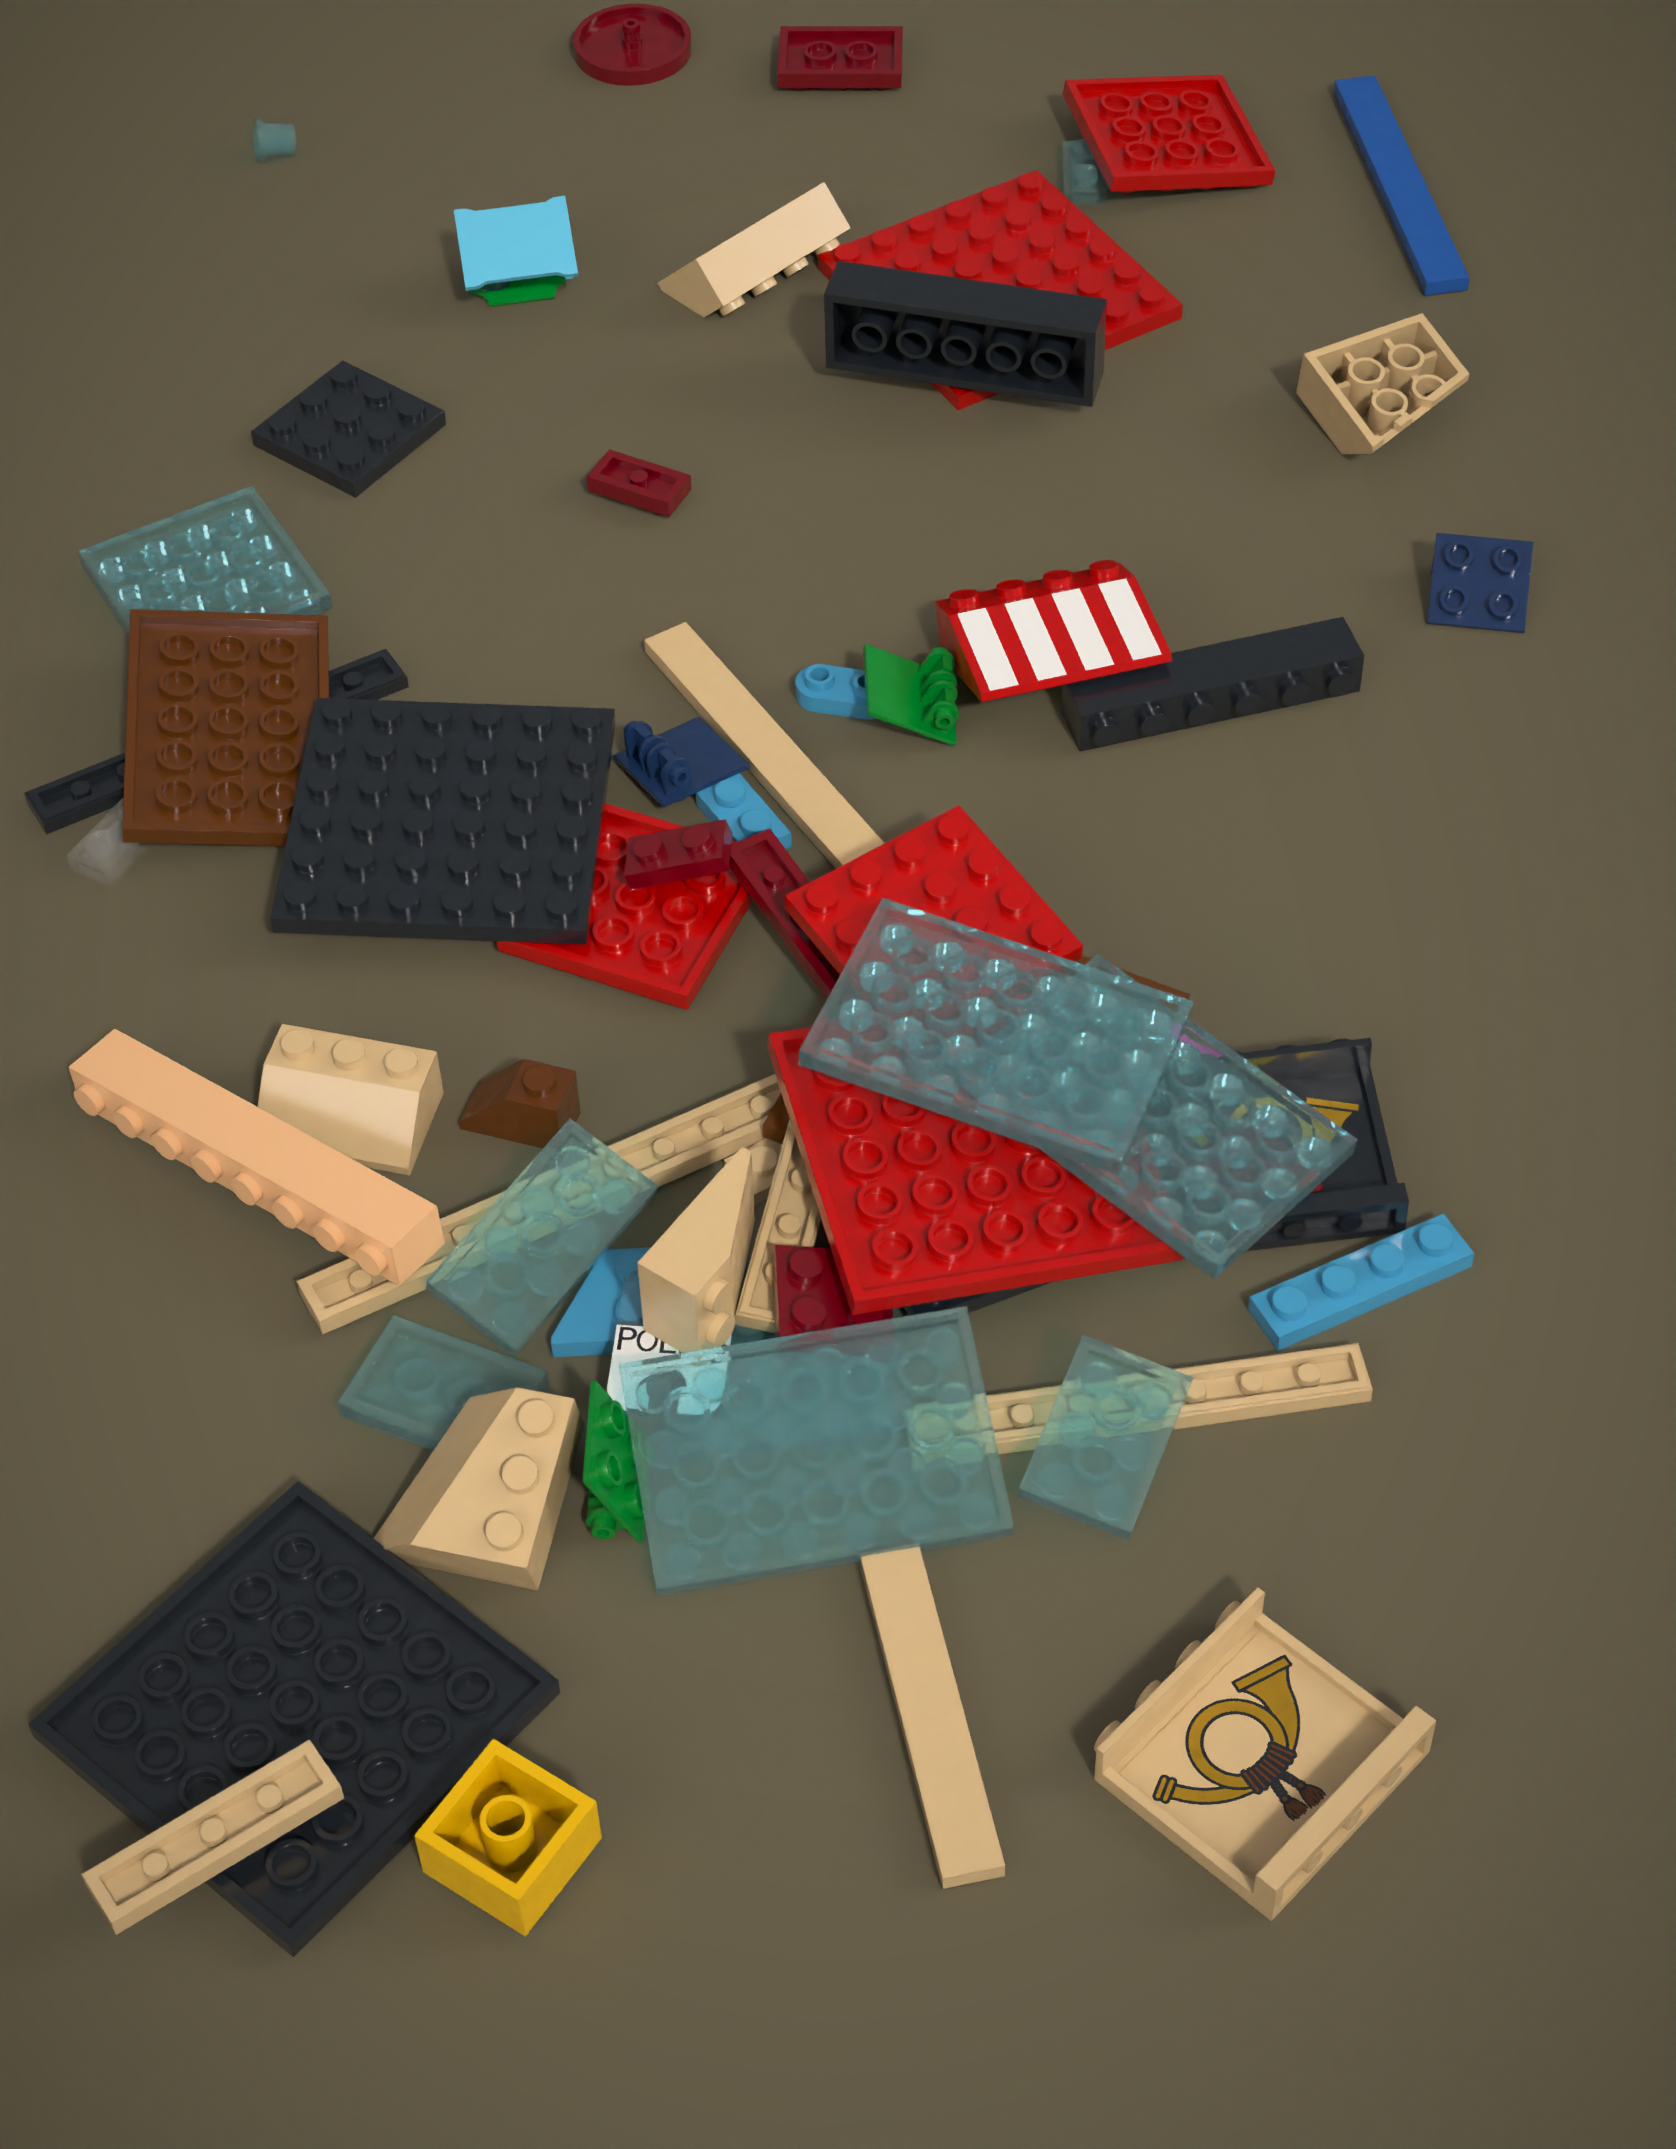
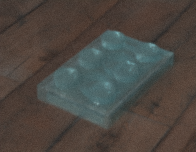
(423, 1378)
(1105, 1437)

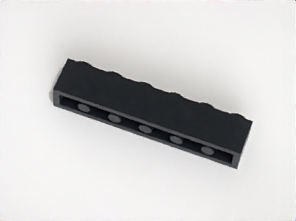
(1216, 684)

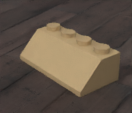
(758, 253)

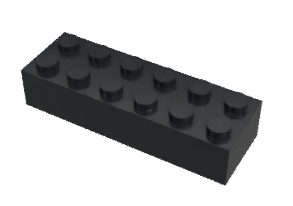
(965, 333)

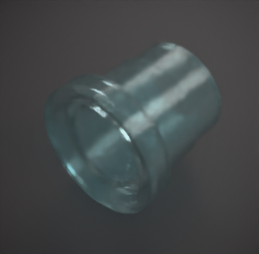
(273, 139)

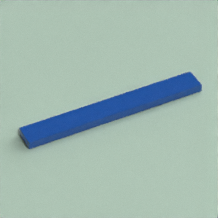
(1401, 186)

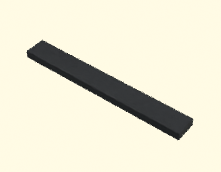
(102, 784)

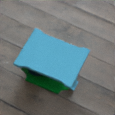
(516, 251)

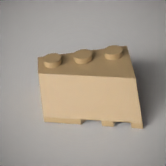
(1378, 382)
(490, 1489)

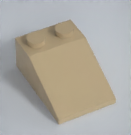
(699, 1263)

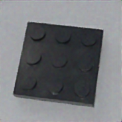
(348, 428)

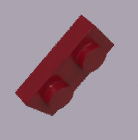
(639, 483)
(678, 854)

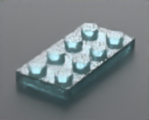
(541, 1237)

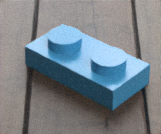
(742, 809)

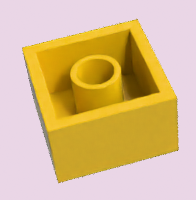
(508, 1837)

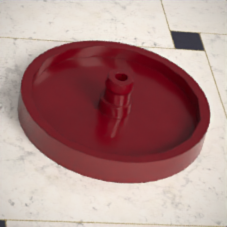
(632, 44)

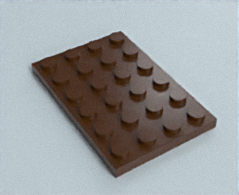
(218, 723)

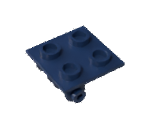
(1480, 583)
(678, 760)

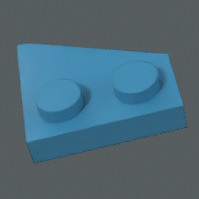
(593, 1314)

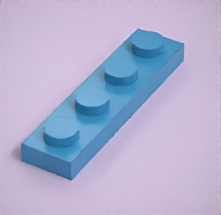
(1360, 1282)

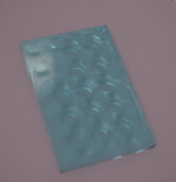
(998, 1035)
(1217, 1152)
(814, 1450)

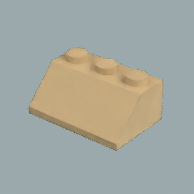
(353, 1094)

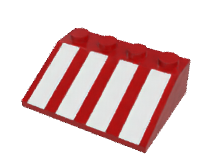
(1050, 631)

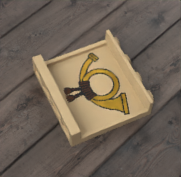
(1258, 1756)

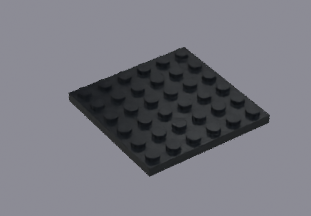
(447, 822)
(287, 1643)

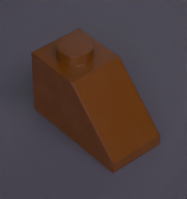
(523, 1103)

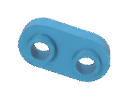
(832, 691)

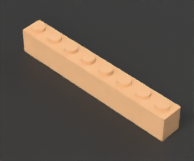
(258, 1157)

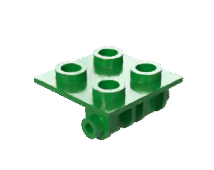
(913, 693)
(610, 1470)

